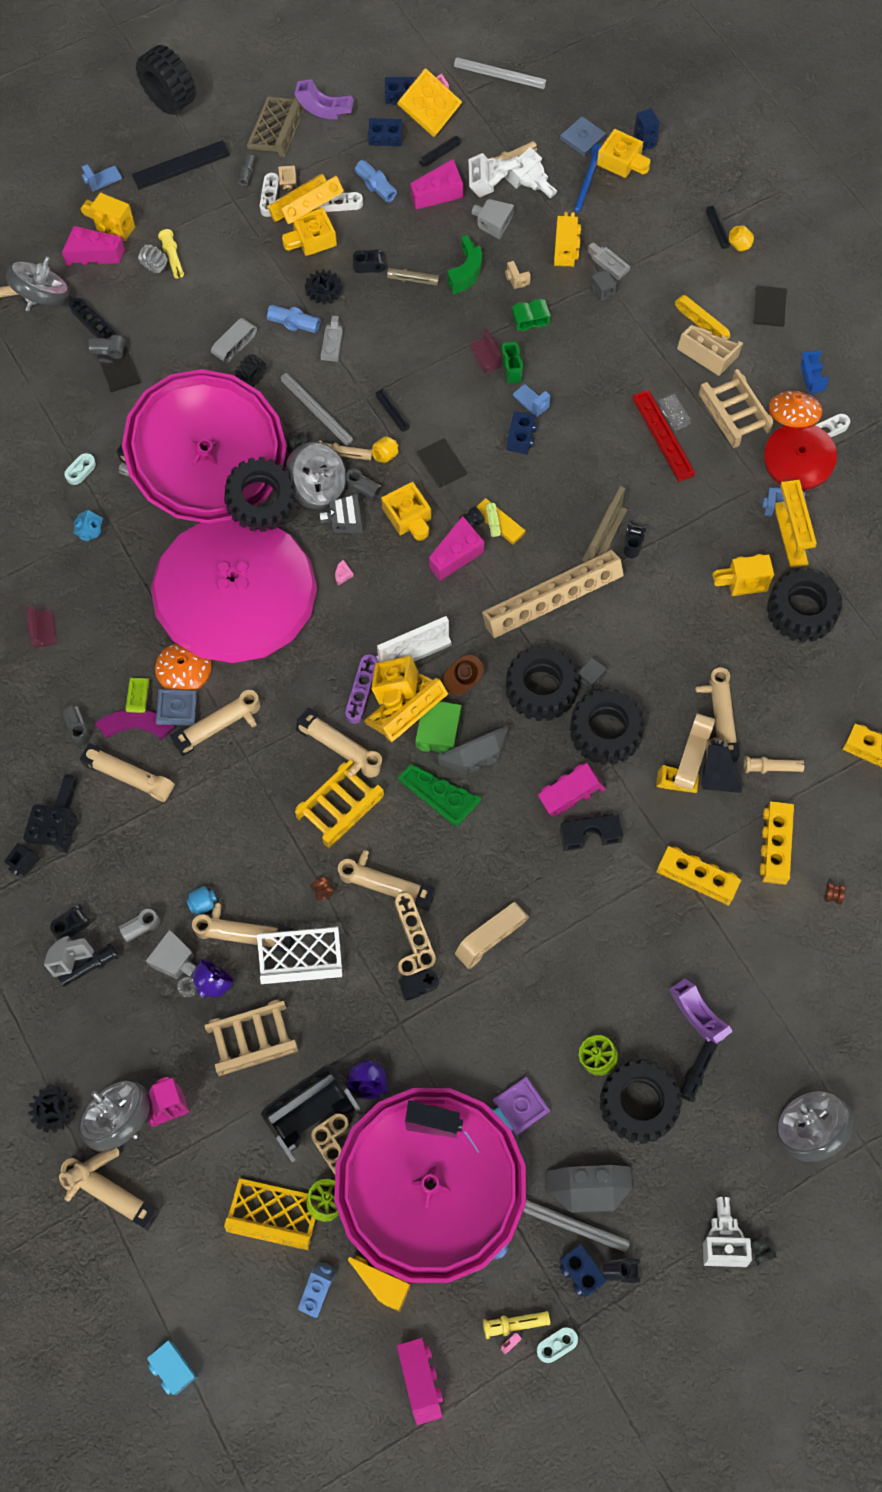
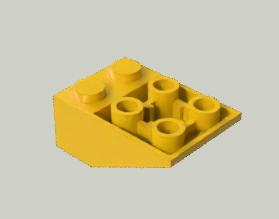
(387, 1289)

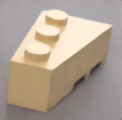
(709, 350)

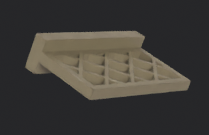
(287, 126)
(608, 528)

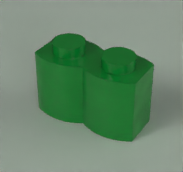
(530, 315)
(512, 362)

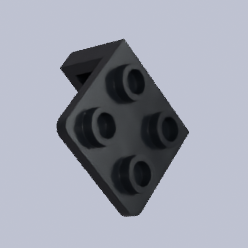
(51, 826)

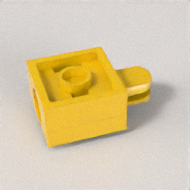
(622, 154)
(110, 215)
(311, 233)
(567, 240)
(408, 511)
(746, 575)
(394, 682)

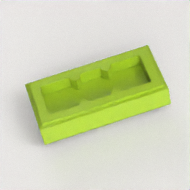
(137, 695)

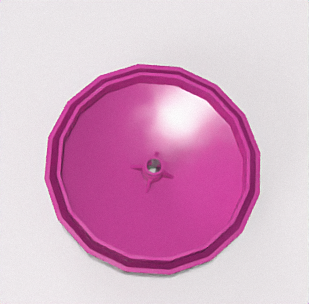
(184, 418)
(233, 591)
(425, 1231)

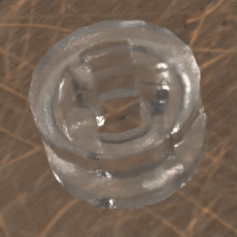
(180, 987)

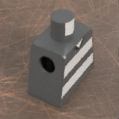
(344, 515)

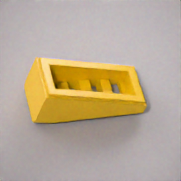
(669, 784)

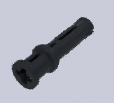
(97, 961)
(694, 1078)

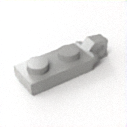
(608, 261)
(332, 340)

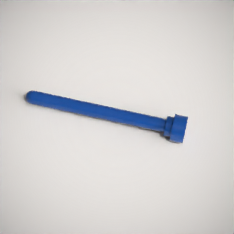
(594, 154)

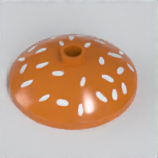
(795, 409)
(185, 676)

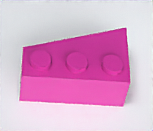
(437, 186)
(92, 246)
(456, 550)
(570, 789)
(166, 1102)
(419, 1381)

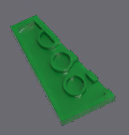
(447, 800)

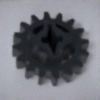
(323, 286)
(46, 1116)

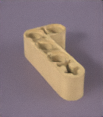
(694, 751)
(410, 932)
(489, 934)
(332, 1135)

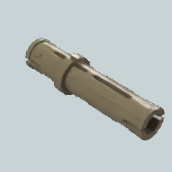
(412, 276)

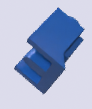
(811, 372)

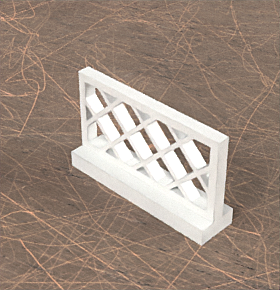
(432, 639)
(299, 973)

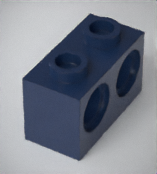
(396, 87)
(647, 128)
(385, 132)
(520, 432)
(587, 1268)

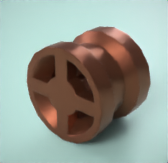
(322, 888)
(834, 893)

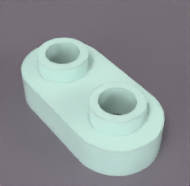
(79, 469)
(557, 1346)

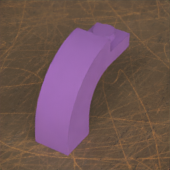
(320, 104)
(697, 1012)

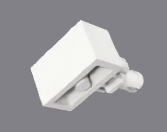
(486, 172)
(531, 174)
(725, 1241)

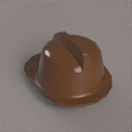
(463, 674)

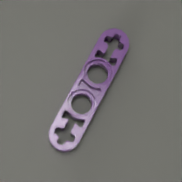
(361, 688)

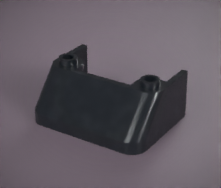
(306, 1106)

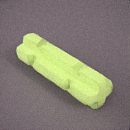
(493, 519)

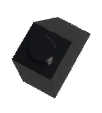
(718, 768)
(432, 1120)

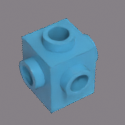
(87, 525)

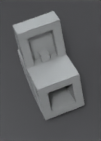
(63, 954)

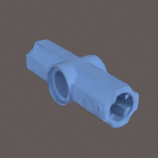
(375, 181)
(293, 318)

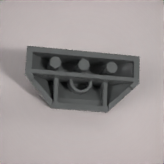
(475, 753)
(590, 1187)

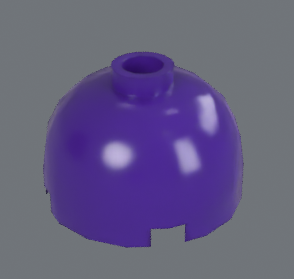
(211, 980)
(367, 1080)

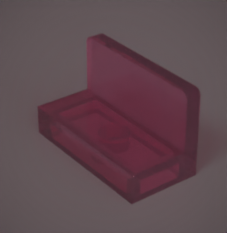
(486, 353)
(41, 627)

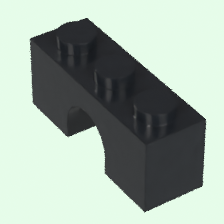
(607, 827)

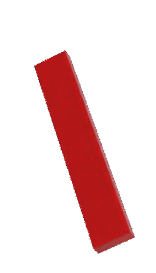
(663, 436)

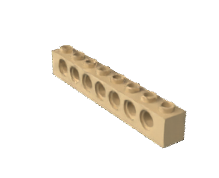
(552, 593)

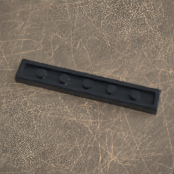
(180, 165)

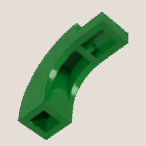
(468, 273)

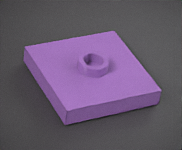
(521, 1105)

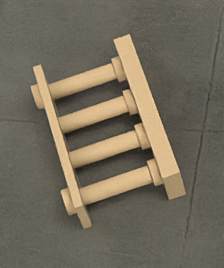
(725, 420)
(246, 1058)

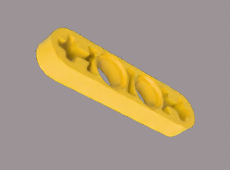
(701, 317)

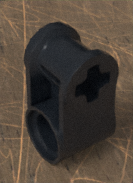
(367, 262)
(634, 537)
(71, 923)
(416, 985)
(622, 1270)

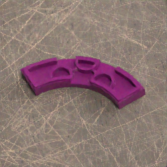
(125, 720)

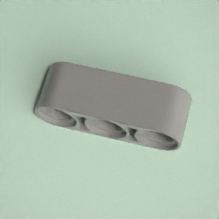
(234, 340)

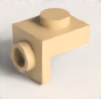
(287, 178)
(516, 279)

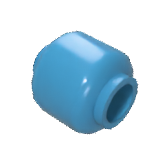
(201, 900)

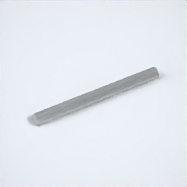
(500, 73)
(329, 421)
(576, 1226)

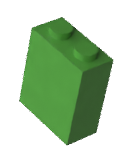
(439, 728)

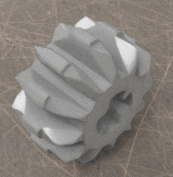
(152, 258)

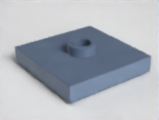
(583, 136)
(176, 707)

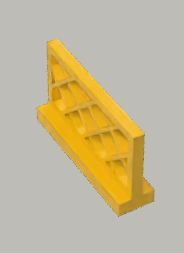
(393, 726)
(269, 1232)

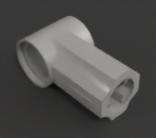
(138, 926)

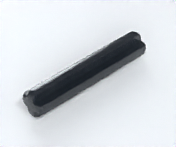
(439, 151)
(717, 227)
(392, 410)

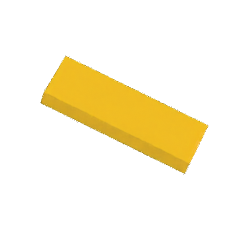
(509, 529)

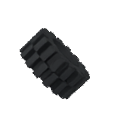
(251, 370)

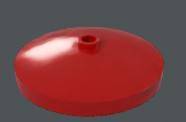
(800, 455)

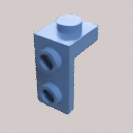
(100, 179)
(531, 401)
(773, 495)
(317, 1289)

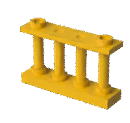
(305, 198)
(794, 523)
(344, 821)

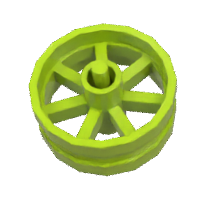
(598, 1055)
(325, 1200)

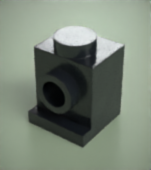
(21, 859)

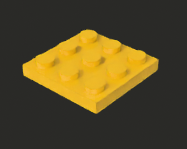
(429, 102)

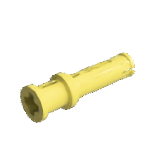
(169, 246)
(506, 1325)

